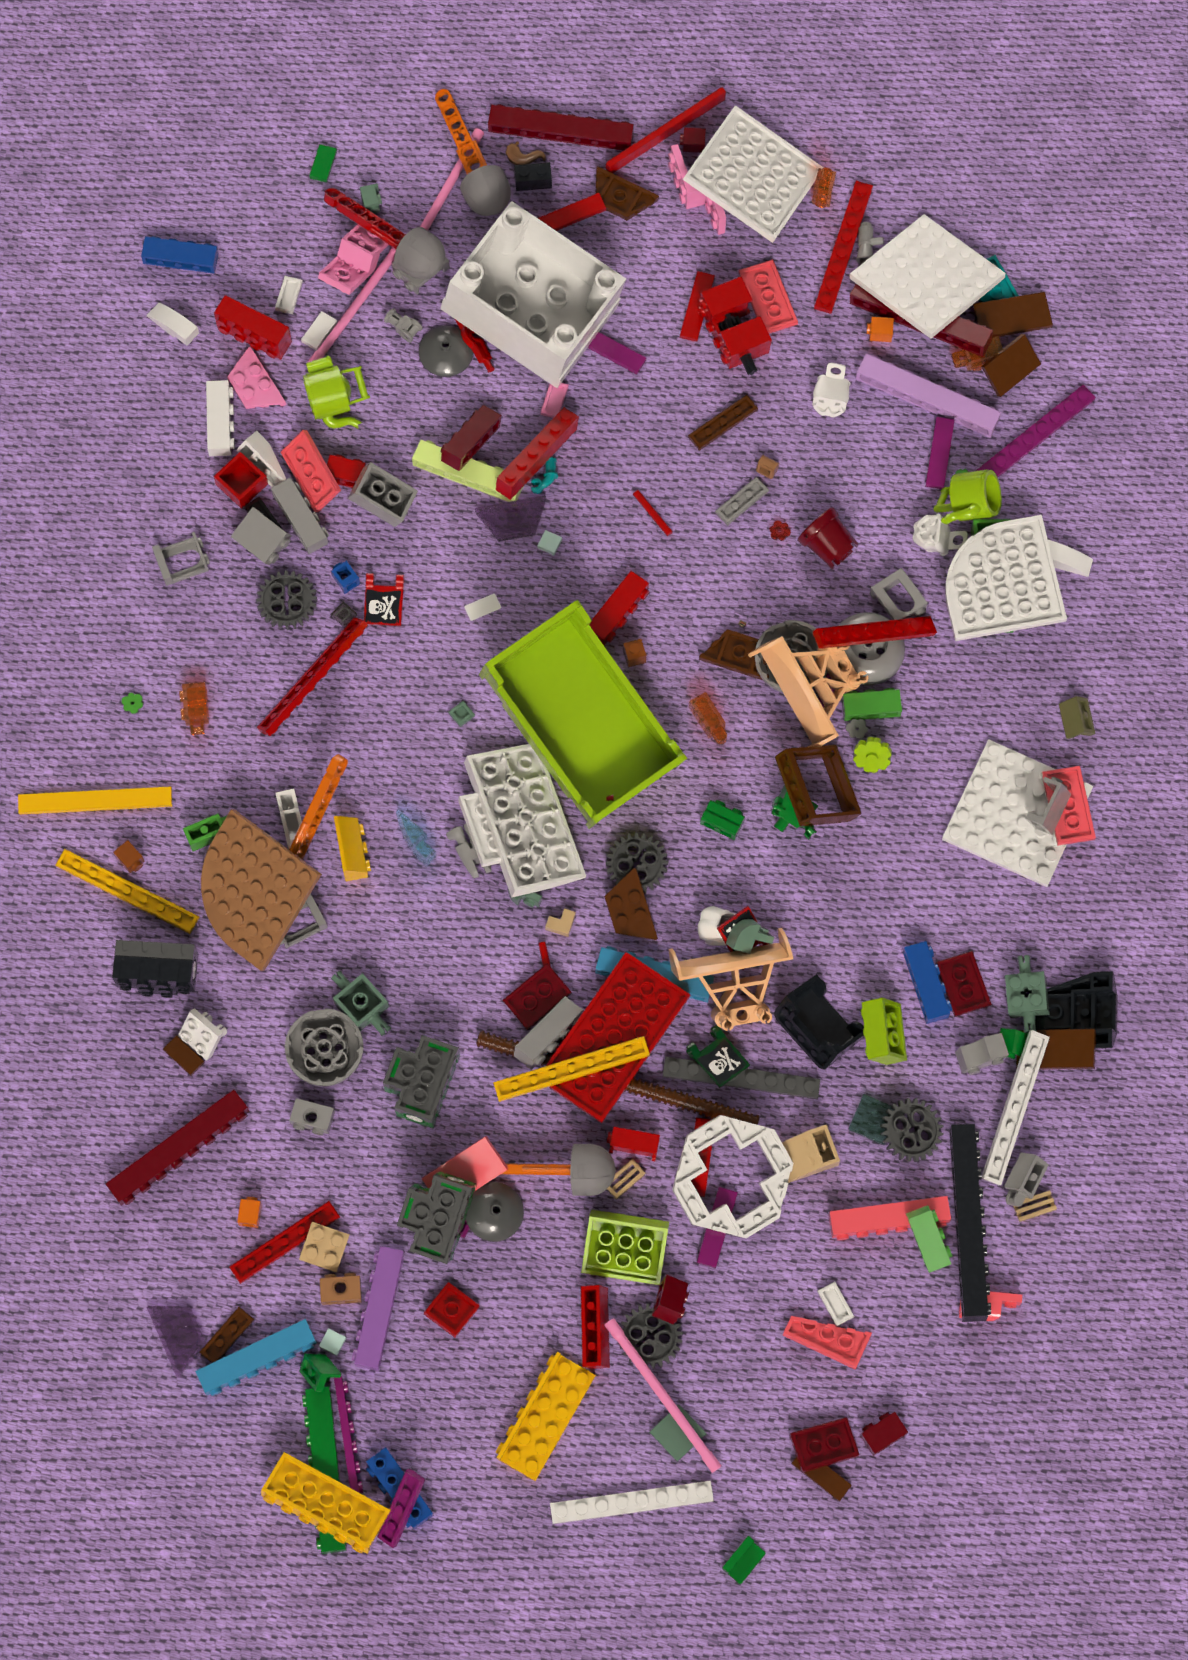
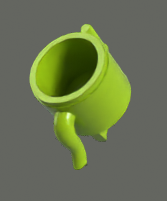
(331, 392)
(971, 497)

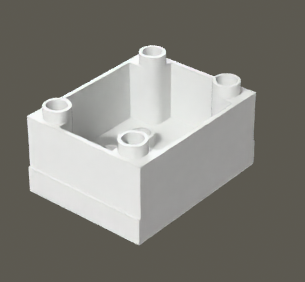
(533, 294)

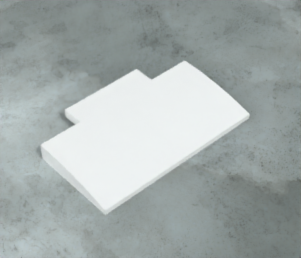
(519, 821)

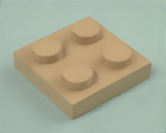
(324, 1247)

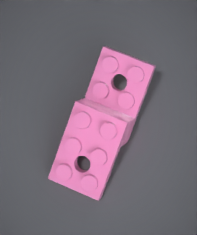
(692, 197)
(355, 260)

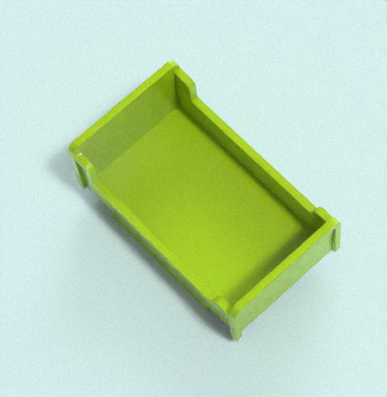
(581, 714)

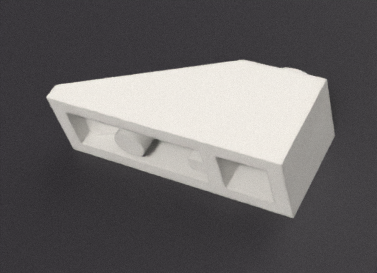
(263, 457)

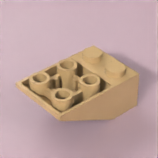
(811, 1153)

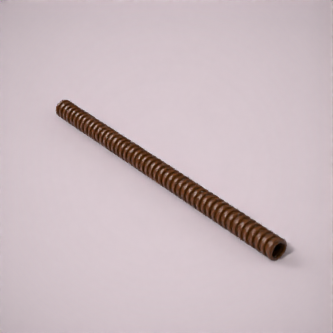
(637, 1086)

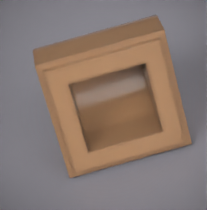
(767, 466)

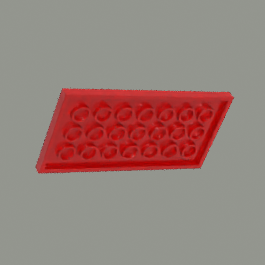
(626, 1007)

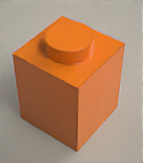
(880, 329)
(249, 1212)

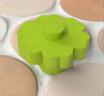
(872, 754)

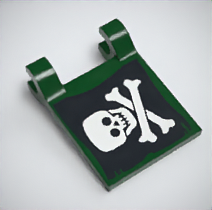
(719, 1059)

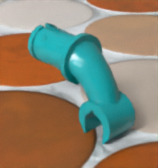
(549, 477)

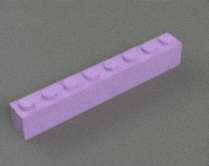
(928, 395)

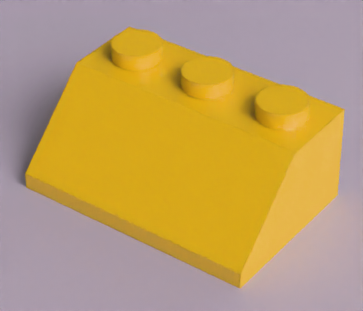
(352, 848)

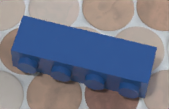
(179, 254)
(926, 982)

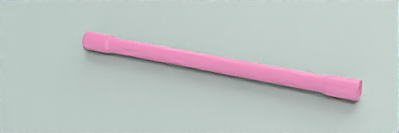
(448, 185)
(354, 307)
(706, 1455)

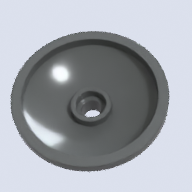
(441, 360)
(485, 1222)

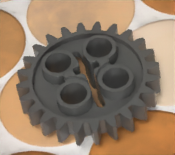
(303, 599)
(621, 855)
(927, 1123)
(661, 1351)

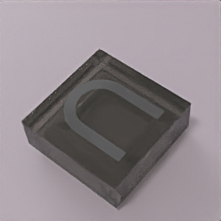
(343, 614)

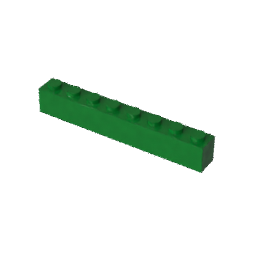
(323, 1450)

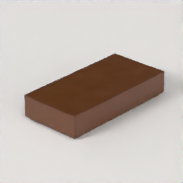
(183, 1055)

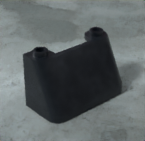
(816, 1024)

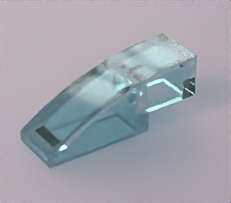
(415, 839)

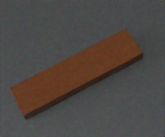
(723, 422)

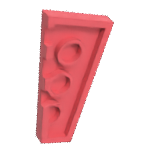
(832, 1341)

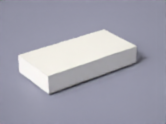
(288, 295)
(319, 331)
(835, 1304)

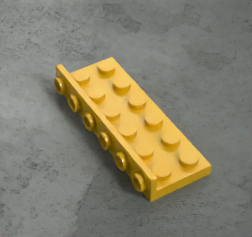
(545, 1416)
(324, 1503)

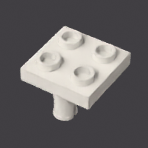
(201, 1033)

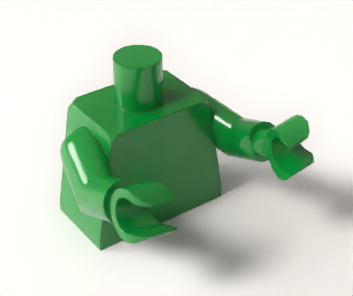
(784, 810)

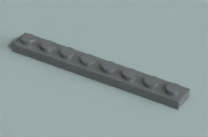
(747, 1079)

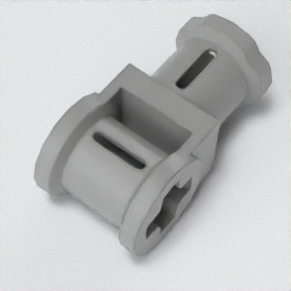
(404, 326)

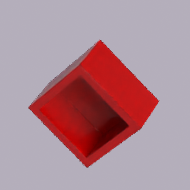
(240, 480)

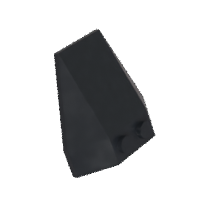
(1084, 1004)

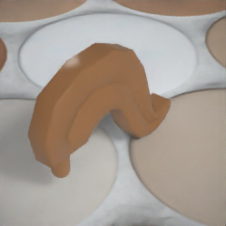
(517, 158)

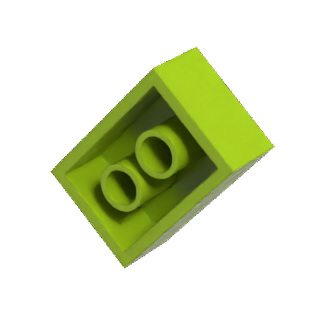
(883, 1031)

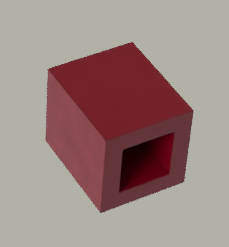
(693, 140)

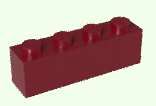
(470, 437)

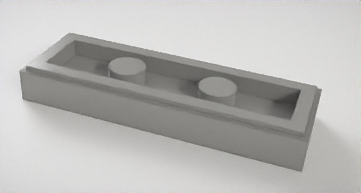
(741, 501)

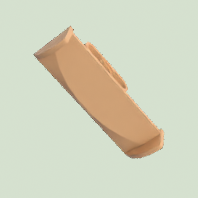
(799, 691)
(755, 1009)

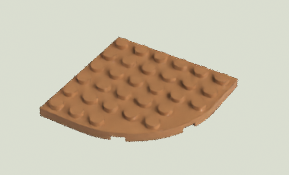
(253, 888)

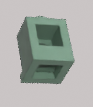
(371, 197)

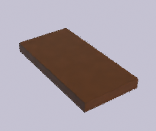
(1014, 314)
(1068, 1049)

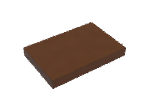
(1011, 365)

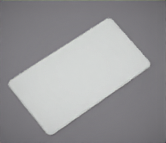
(482, 607)

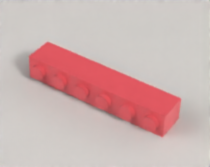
(884, 1217)

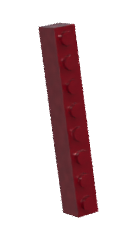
(560, 127)
(959, 333)
(178, 1147)

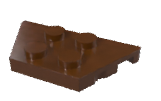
(622, 196)
(732, 653)
(630, 909)

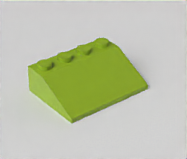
(625, 1247)

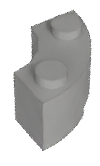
(982, 1053)

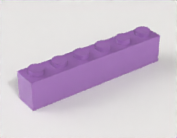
(379, 1308)

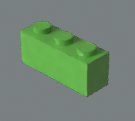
(871, 704)
(929, 1238)

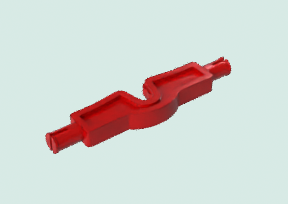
(477, 346)

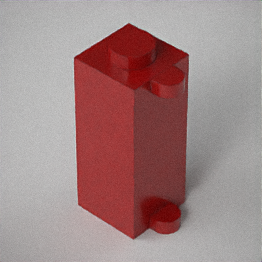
(633, 1142)

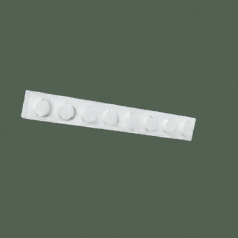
(1015, 1107)
(631, 1502)

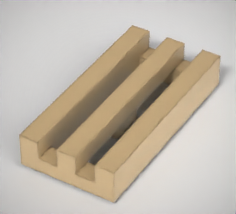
(637, 1168)
(1050, 1200)

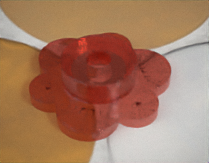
(779, 526)

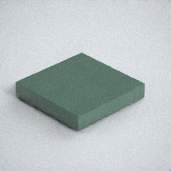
(672, 1437)

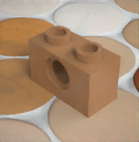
(350, 1295)

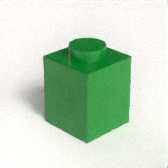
(1014, 1041)

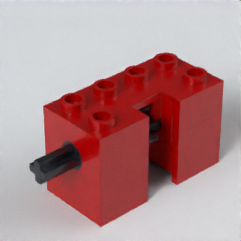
(736, 340)

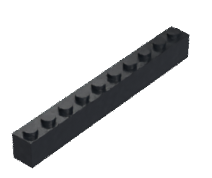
(969, 1223)

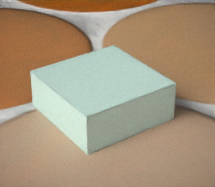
(549, 542)
(332, 1342)

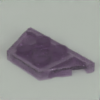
(513, 518)
(178, 1334)

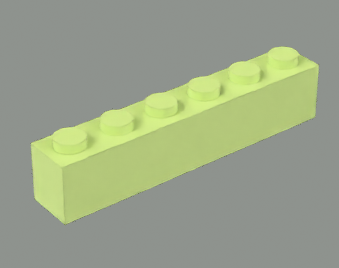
(474, 474)

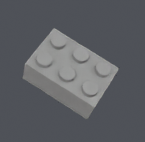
(382, 494)

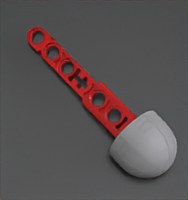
(417, 252)

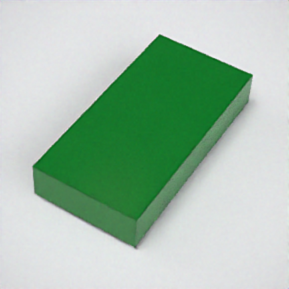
(323, 163)

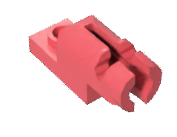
(996, 1300)

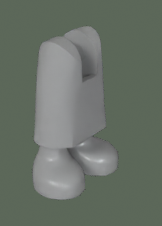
(466, 850)

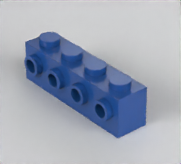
(390, 1476)

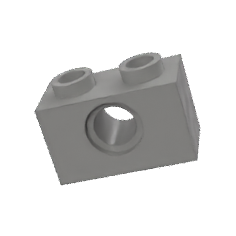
(303, 1109)

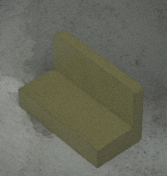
(1076, 717)

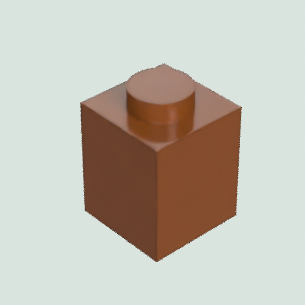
(634, 653)
(129, 857)

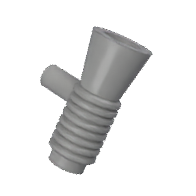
(866, 241)

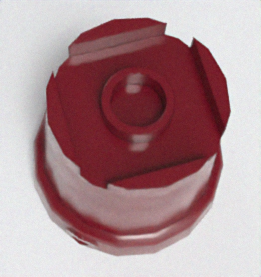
(828, 538)

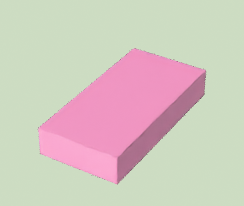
(554, 400)

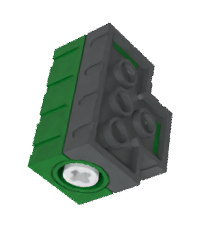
(421, 1079)
(437, 1215)

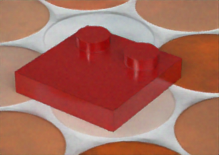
(451, 1309)

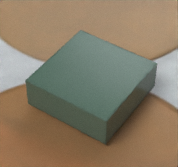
(461, 714)

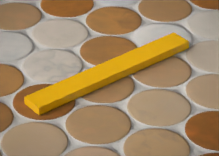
(94, 800)
(127, 891)
(571, 1069)

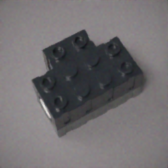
(155, 967)

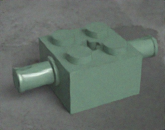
(361, 990)
(1037, 1000)

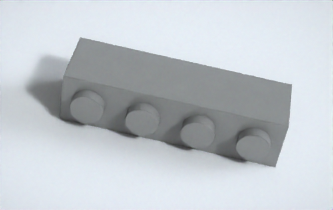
(299, 515)
(548, 1033)

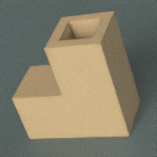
(563, 925)

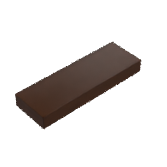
(227, 1335)
(827, 1480)

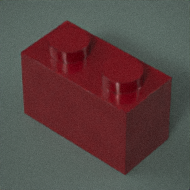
(670, 1299)
(884, 1433)

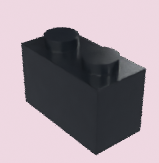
(533, 176)

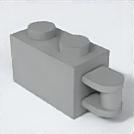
(1024, 1178)

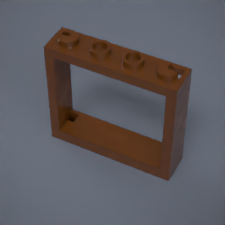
(798, 792)

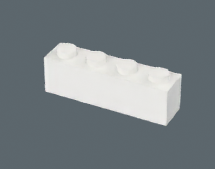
(219, 418)

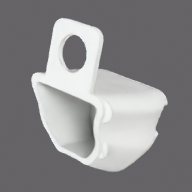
(831, 392)
(935, 535)
(711, 919)

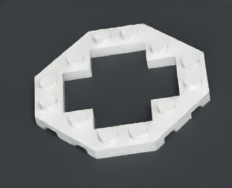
(692, 1166)

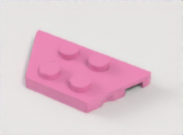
(253, 383)

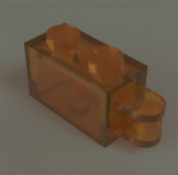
(824, 187)
(973, 361)
(195, 706)
(708, 718)

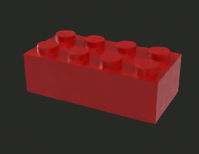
(252, 327)

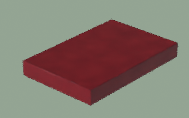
(963, 984)
(537, 996)
(824, 1444)

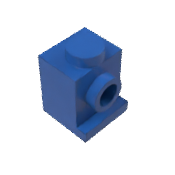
(350, 581)

